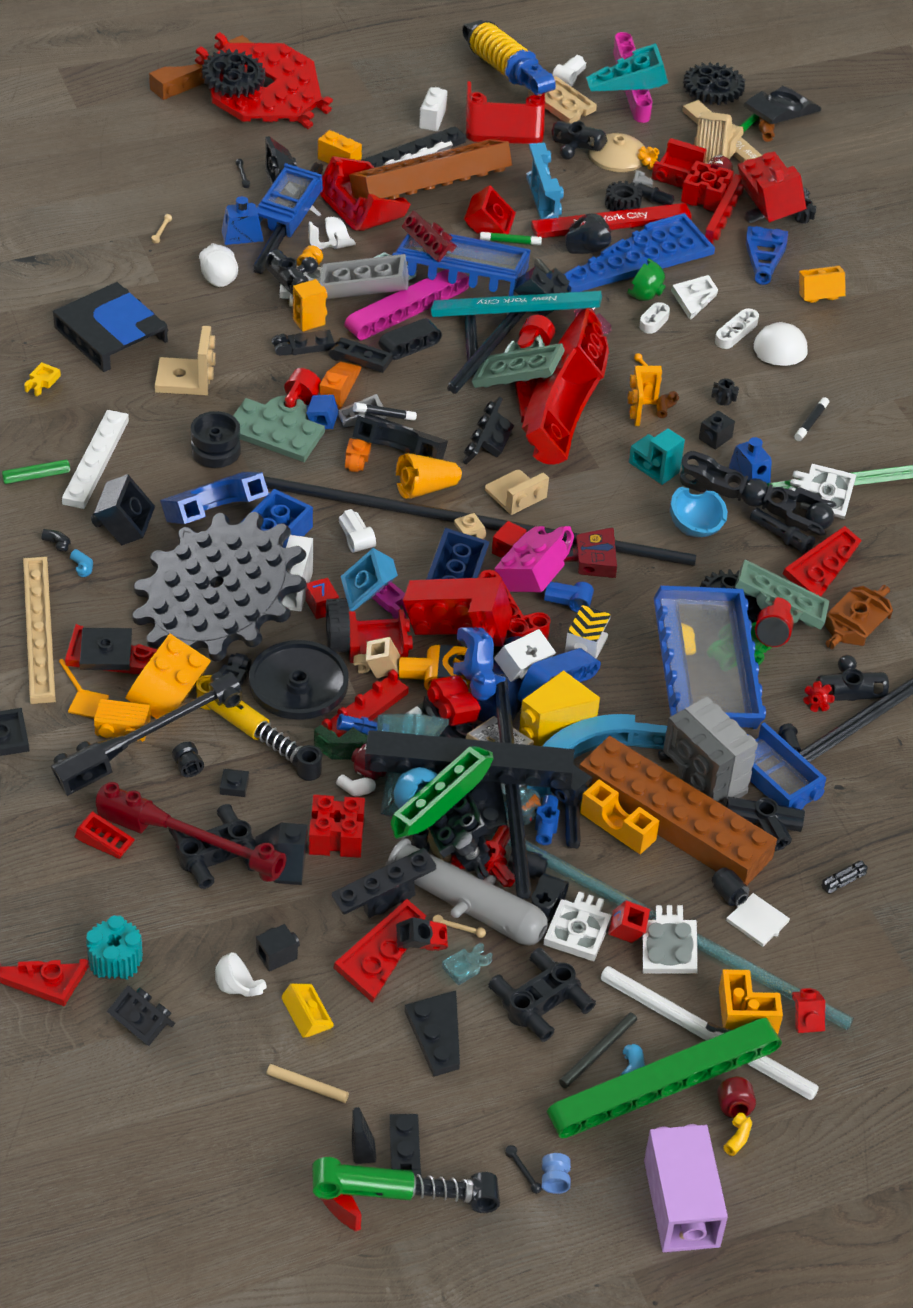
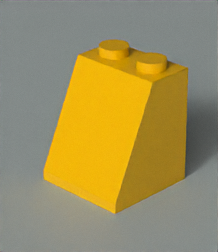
(555, 707)

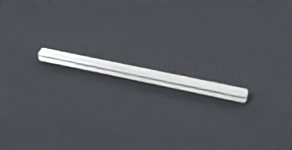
(697, 1026)

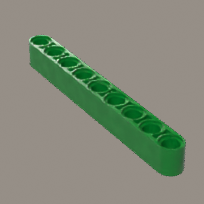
(663, 1078)

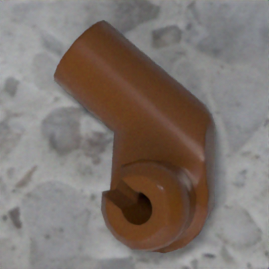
(665, 402)

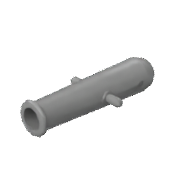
(479, 899)

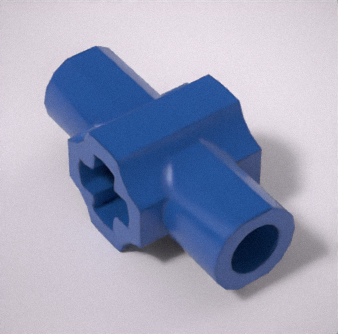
(547, 820)

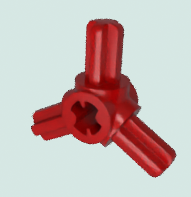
(497, 864)

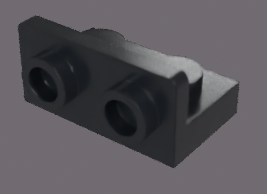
(140, 1015)

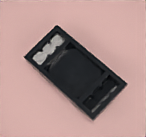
(781, 105)

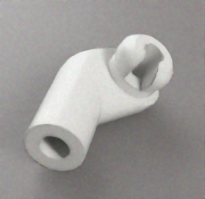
(356, 787)

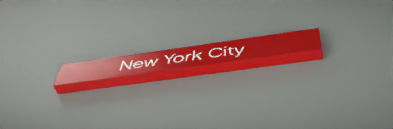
(615, 219)

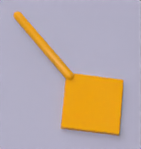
(85, 701)

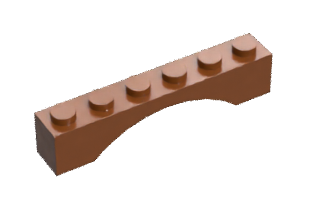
(175, 80)

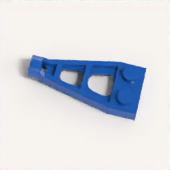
(769, 238)

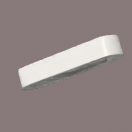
(751, 317)

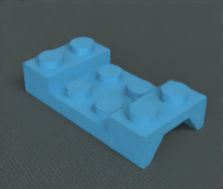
(545, 190)

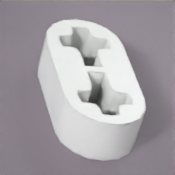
(654, 318)

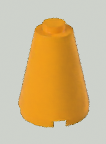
(425, 475)

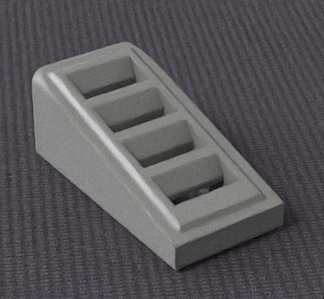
(351, 421)

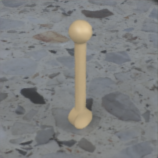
(156, 238)
(480, 932)

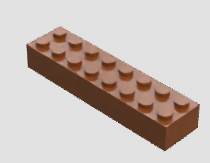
(432, 169)
(685, 814)

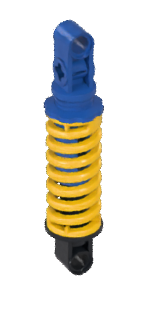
(507, 56)

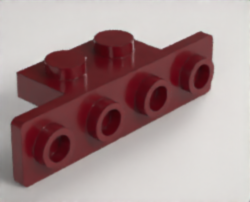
(429, 236)

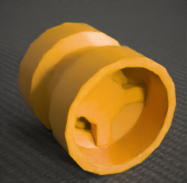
(310, 251)

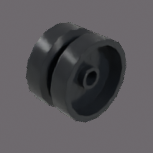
(215, 439)

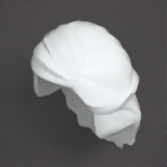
(218, 265)

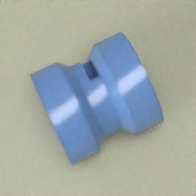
(556, 1173)

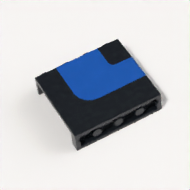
(107, 323)

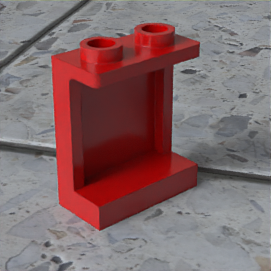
(677, 162)
(370, 630)

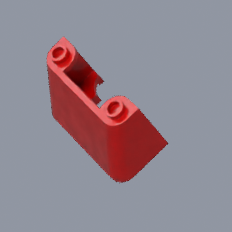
(361, 212)

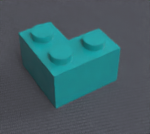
(659, 455)

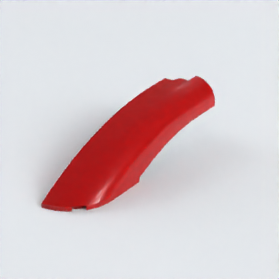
(562, 397)

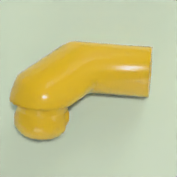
(741, 1136)

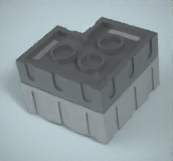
(710, 750)

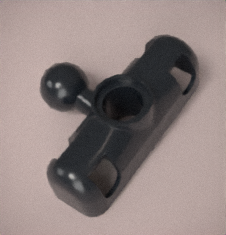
(575, 136)
(286, 268)
(853, 683)

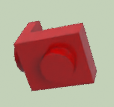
(809, 1010)

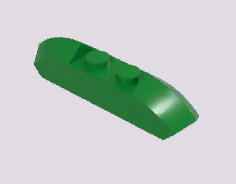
(442, 792)

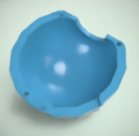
(698, 514)

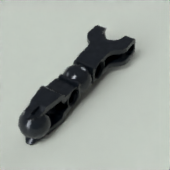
(755, 492)

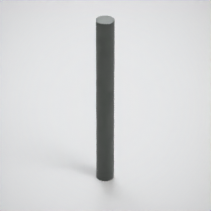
(598, 1050)

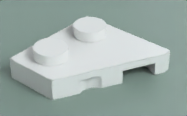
(694, 294)

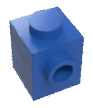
(323, 410)

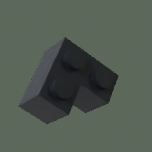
(538, 282)

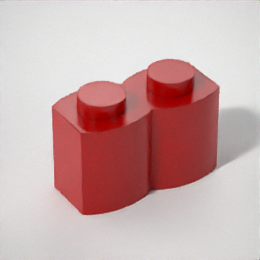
(453, 700)

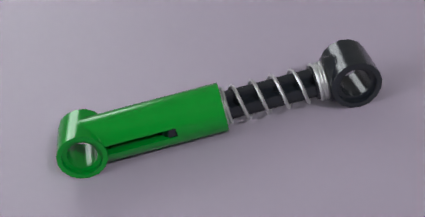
(334, 1178)

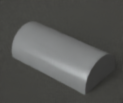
(365, 276)

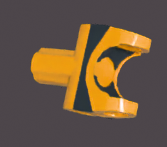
(436, 665)

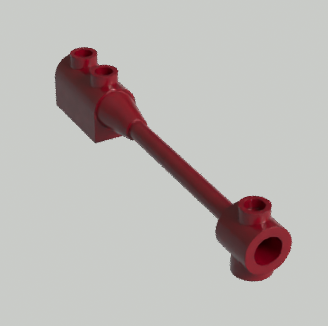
(136, 813)

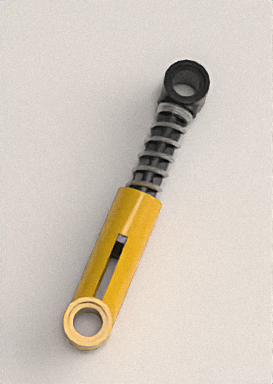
(305, 758)

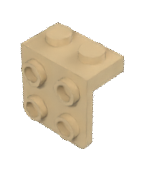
(518, 491)

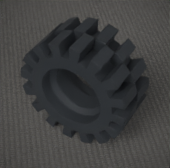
(623, 196)

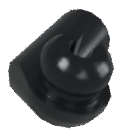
(57, 537)

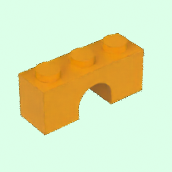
(602, 807)

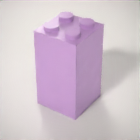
(685, 1188)

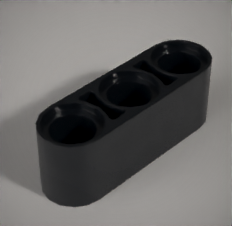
(410, 338)

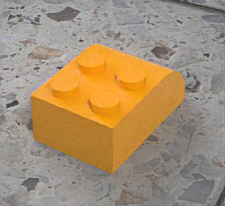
(168, 677)

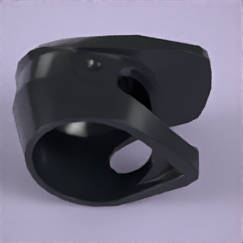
(588, 237)

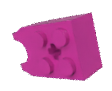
(535, 559)

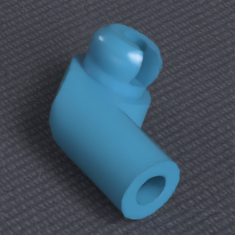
(85, 563)
(635, 1056)

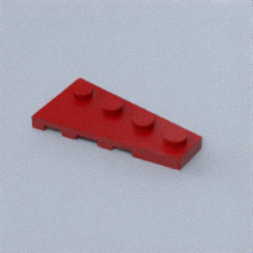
(139, 654)

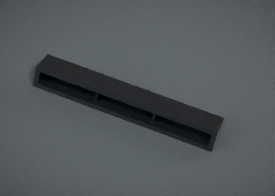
(510, 764)

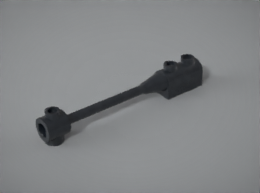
(93, 760)

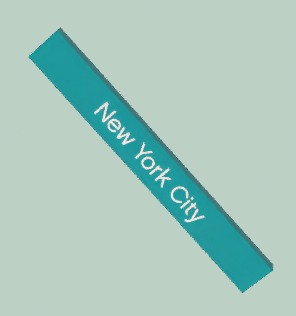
(518, 303)

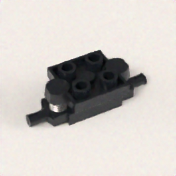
(462, 832)

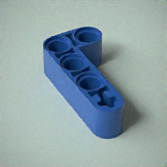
(576, 663)

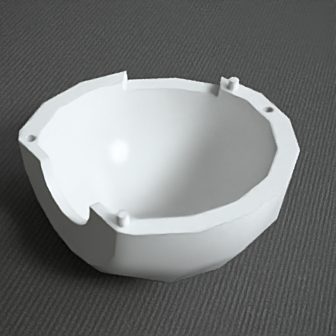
(781, 344)

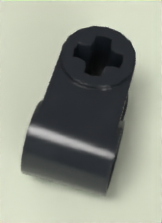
(549, 894)

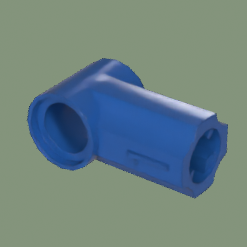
(570, 595)

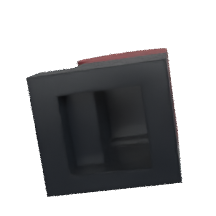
(422, 934)

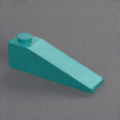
(637, 72)

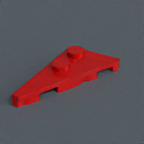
(45, 979)

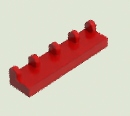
(372, 703)

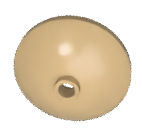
(618, 154)

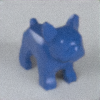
(478, 662)

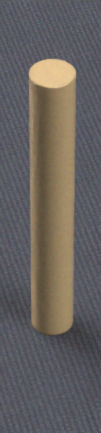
(307, 1083)

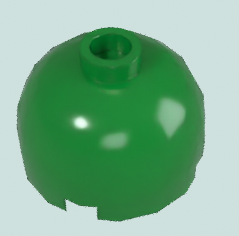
(648, 282)

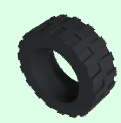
(338, 624)

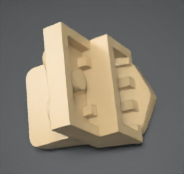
(717, 134)

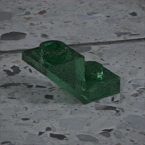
(338, 747)

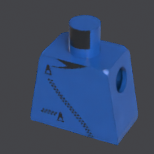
(241, 223)
(752, 460)

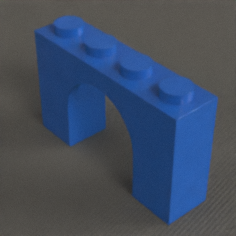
(192, 503)

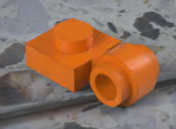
(357, 454)

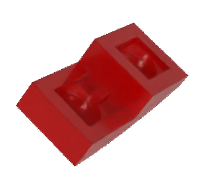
(345, 1210)

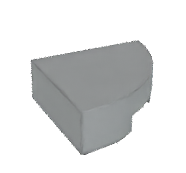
(640, 177)

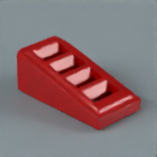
(93, 839)

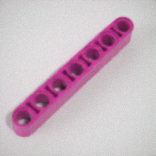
(639, 100)
(404, 304)

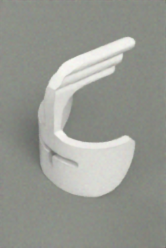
(333, 226)

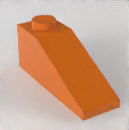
(339, 381)

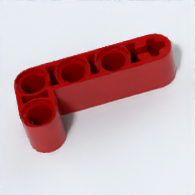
(520, 624)

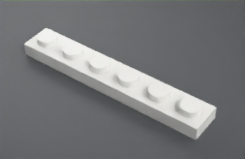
(95, 459)

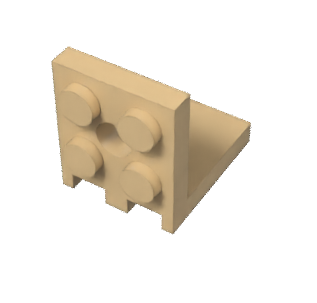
(195, 372)

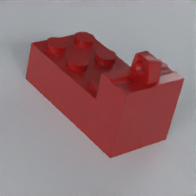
(773, 186)
(452, 604)

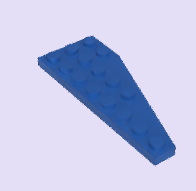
(663, 241)

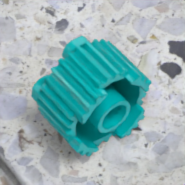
(114, 948)

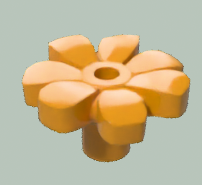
(648, 156)

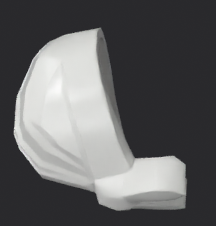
(235, 978)

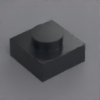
(234, 782)

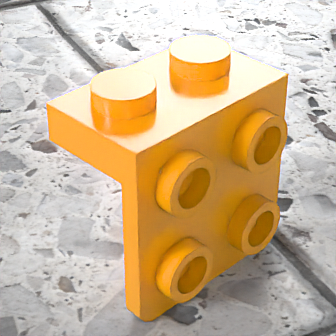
(645, 389)

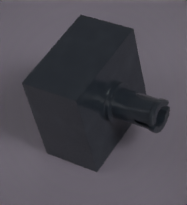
(123, 510)

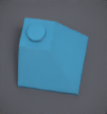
(367, 577)

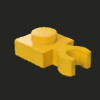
(42, 377)

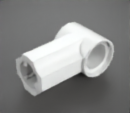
(570, 70)
(358, 535)

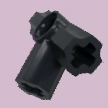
(769, 817)

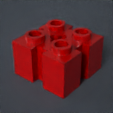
(706, 185)
(336, 826)

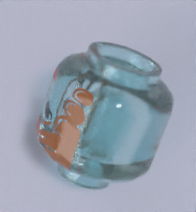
(530, 802)

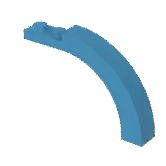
(591, 732)

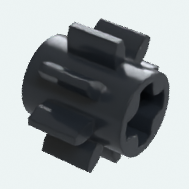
(805, 215)
(725, 392)

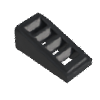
(362, 1139)

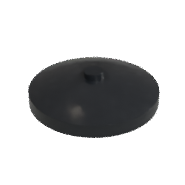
(298, 679)

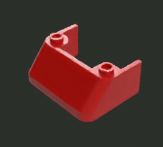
(504, 120)

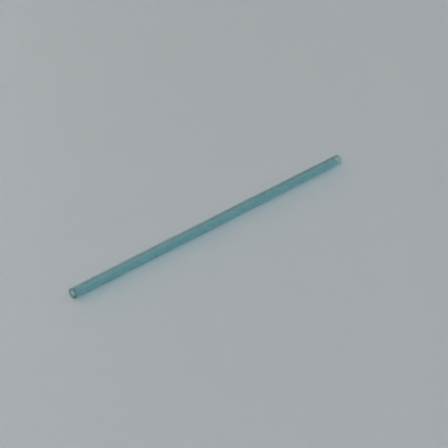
(703, 944)

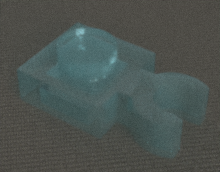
(466, 965)

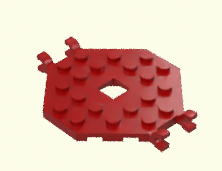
(289, 96)

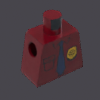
(595, 553)

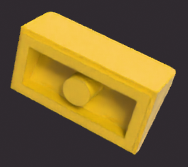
(306, 1009)

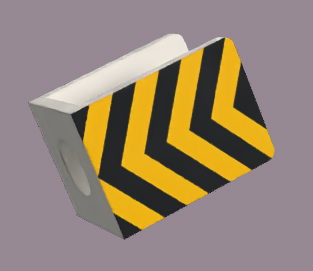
(587, 631)

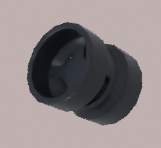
(187, 758)

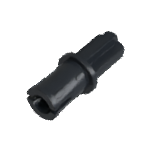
(656, 195)

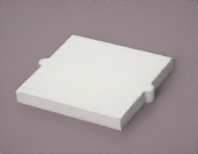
(758, 920)

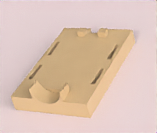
(567, 102)

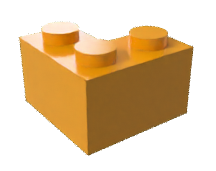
(744, 1006)

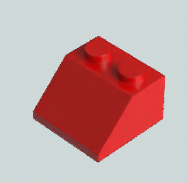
(489, 212)

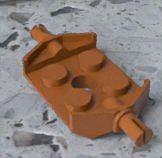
(854, 627)

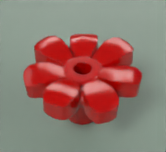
(818, 696)

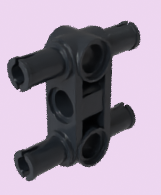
(198, 855)
(541, 994)

